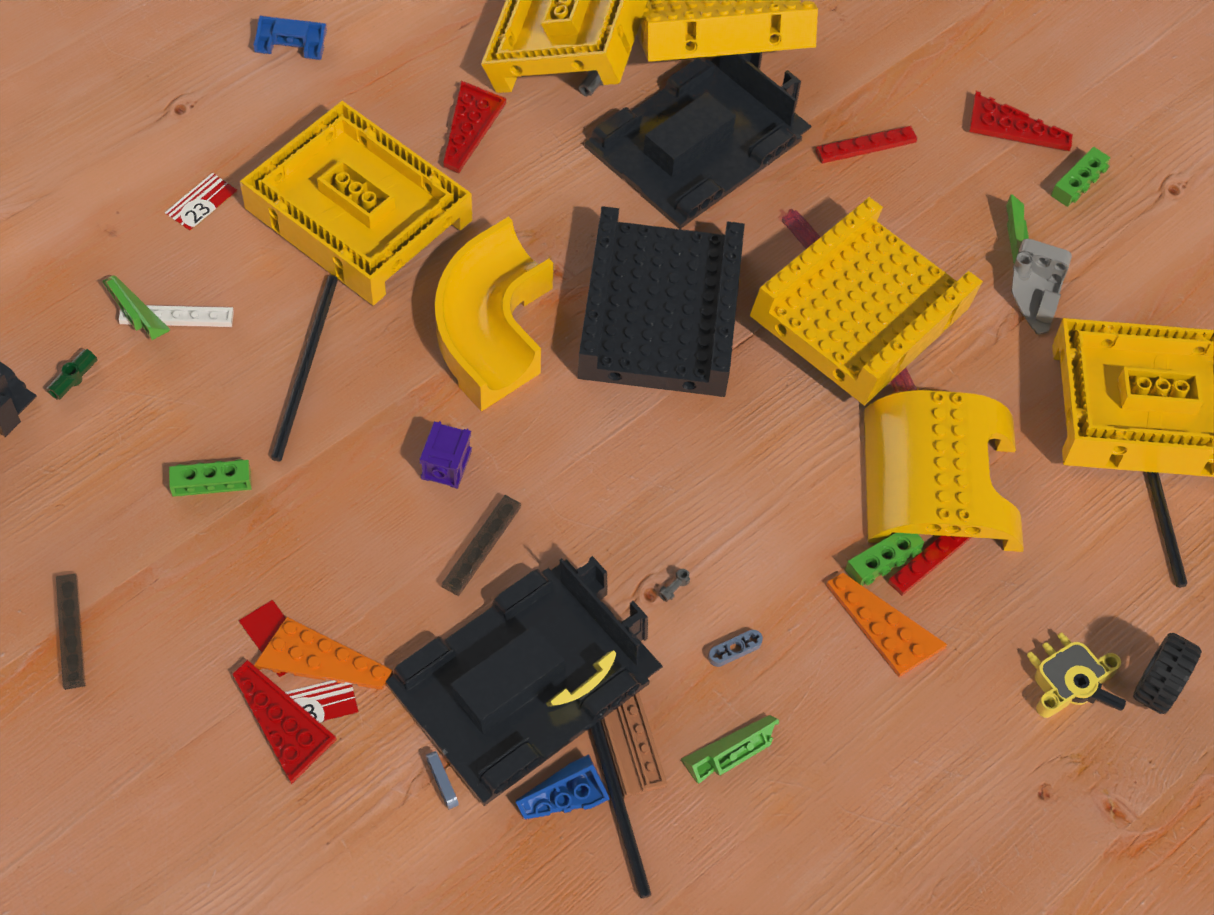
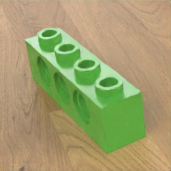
(1081, 176)
(201, 484)
(862, 574)

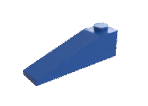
(568, 789)

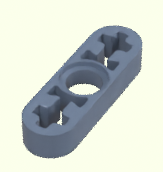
(739, 640)
(442, 780)

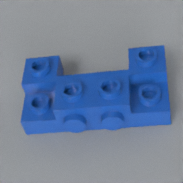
(290, 33)

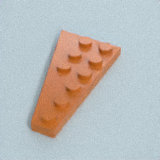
(892, 633)
(315, 656)

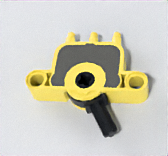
(1066, 670)

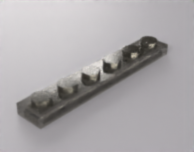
(481, 545)
(70, 631)

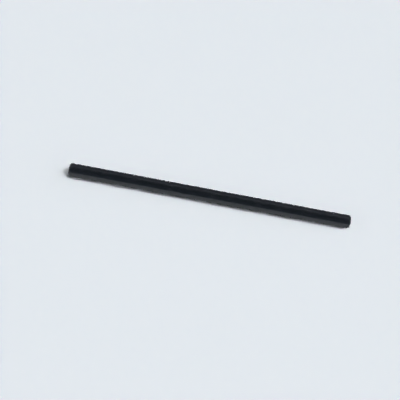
(304, 368)
(1167, 529)
(620, 811)

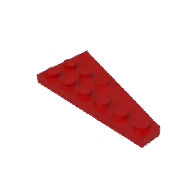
(471, 121)

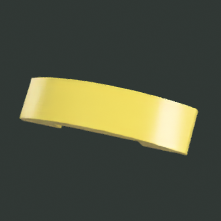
(602, 666)

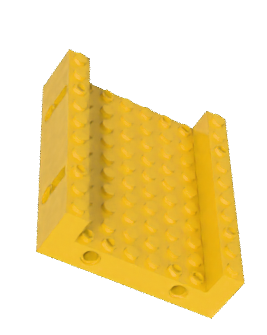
(725, 27)
(562, 38)
(354, 199)
(861, 303)
(1137, 396)

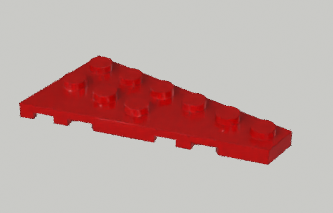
(1013, 124)
(287, 726)

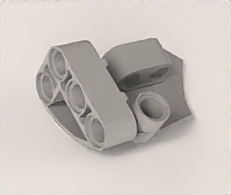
(1038, 282)

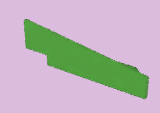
(1016, 224)
(134, 309)
(731, 750)

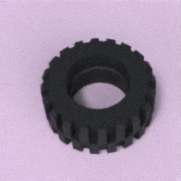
(1167, 673)

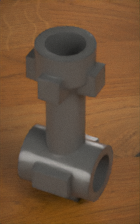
(682, 579)

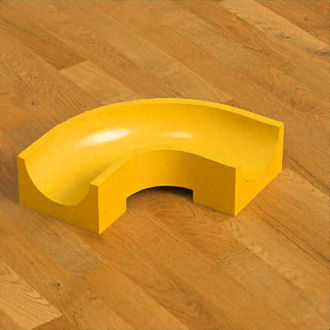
(475, 311)

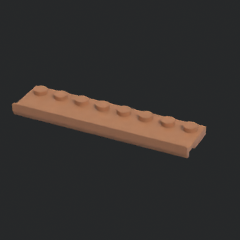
(633, 748)

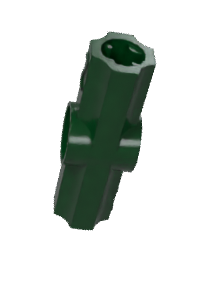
(77, 368)

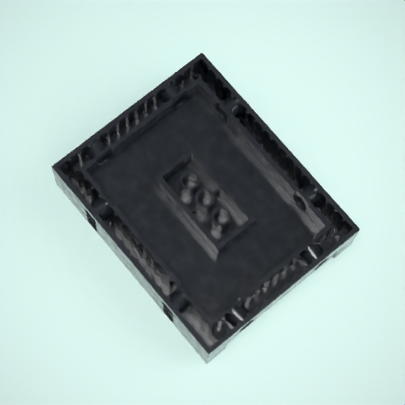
(661, 306)

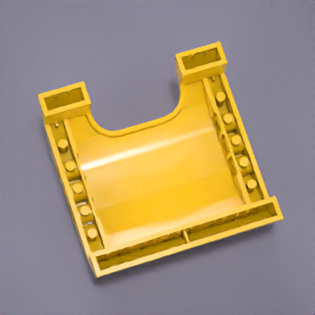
(933, 467)

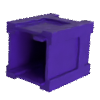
(445, 455)

